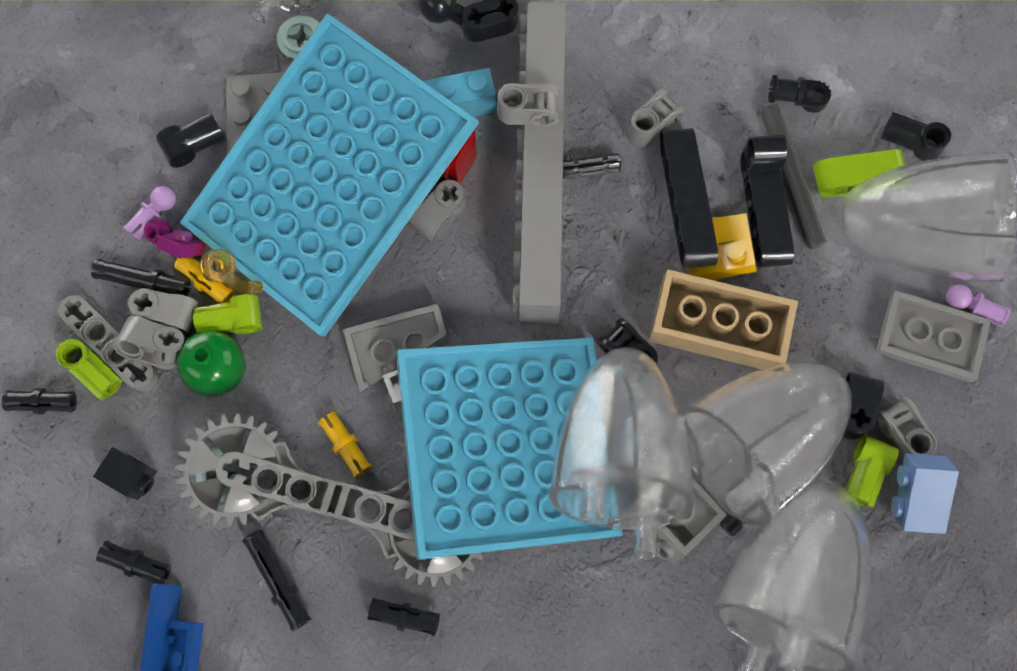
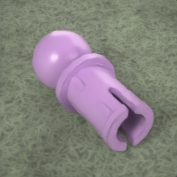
(161, 199)
(961, 297)

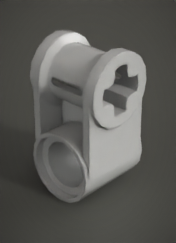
(531, 104)
(657, 115)
(435, 214)
(167, 309)
(147, 341)
(906, 427)

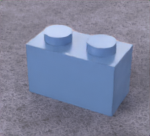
(924, 493)

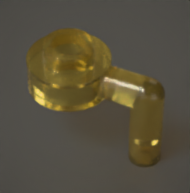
(226, 272)

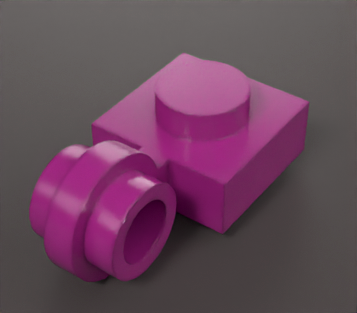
(178, 243)

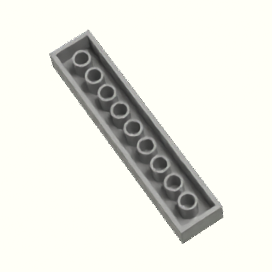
(540, 172)

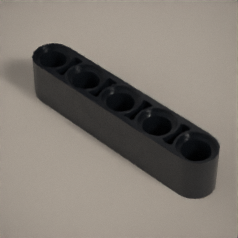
(688, 198)

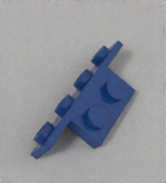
(169, 642)

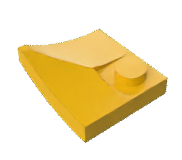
(734, 249)

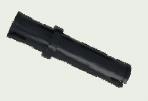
(140, 278)
(283, 592)

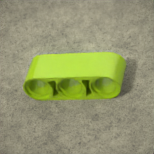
(841, 174)

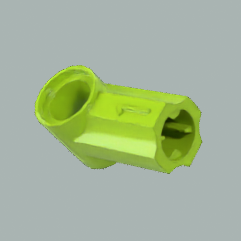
(238, 316)
(89, 369)
(872, 463)

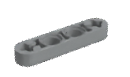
(104, 346)

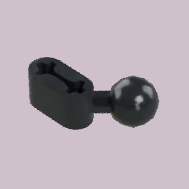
(486, 13)

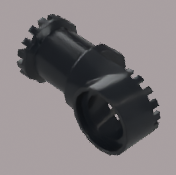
(797, 91)

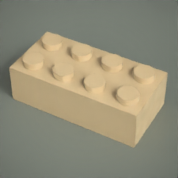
(722, 320)

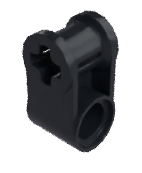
(625, 336)
(865, 403)

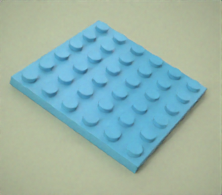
(486, 442)

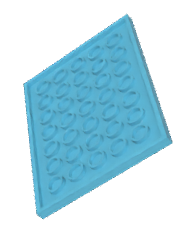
(328, 173)

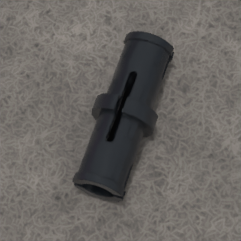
(39, 401)
(133, 563)
(403, 616)

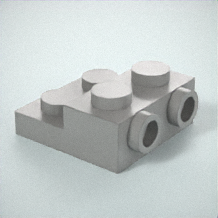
(684, 533)

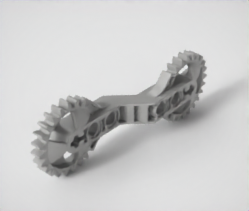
(325, 497)

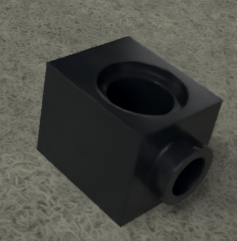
(125, 474)

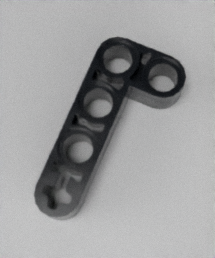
(766, 200)

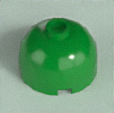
(211, 363)

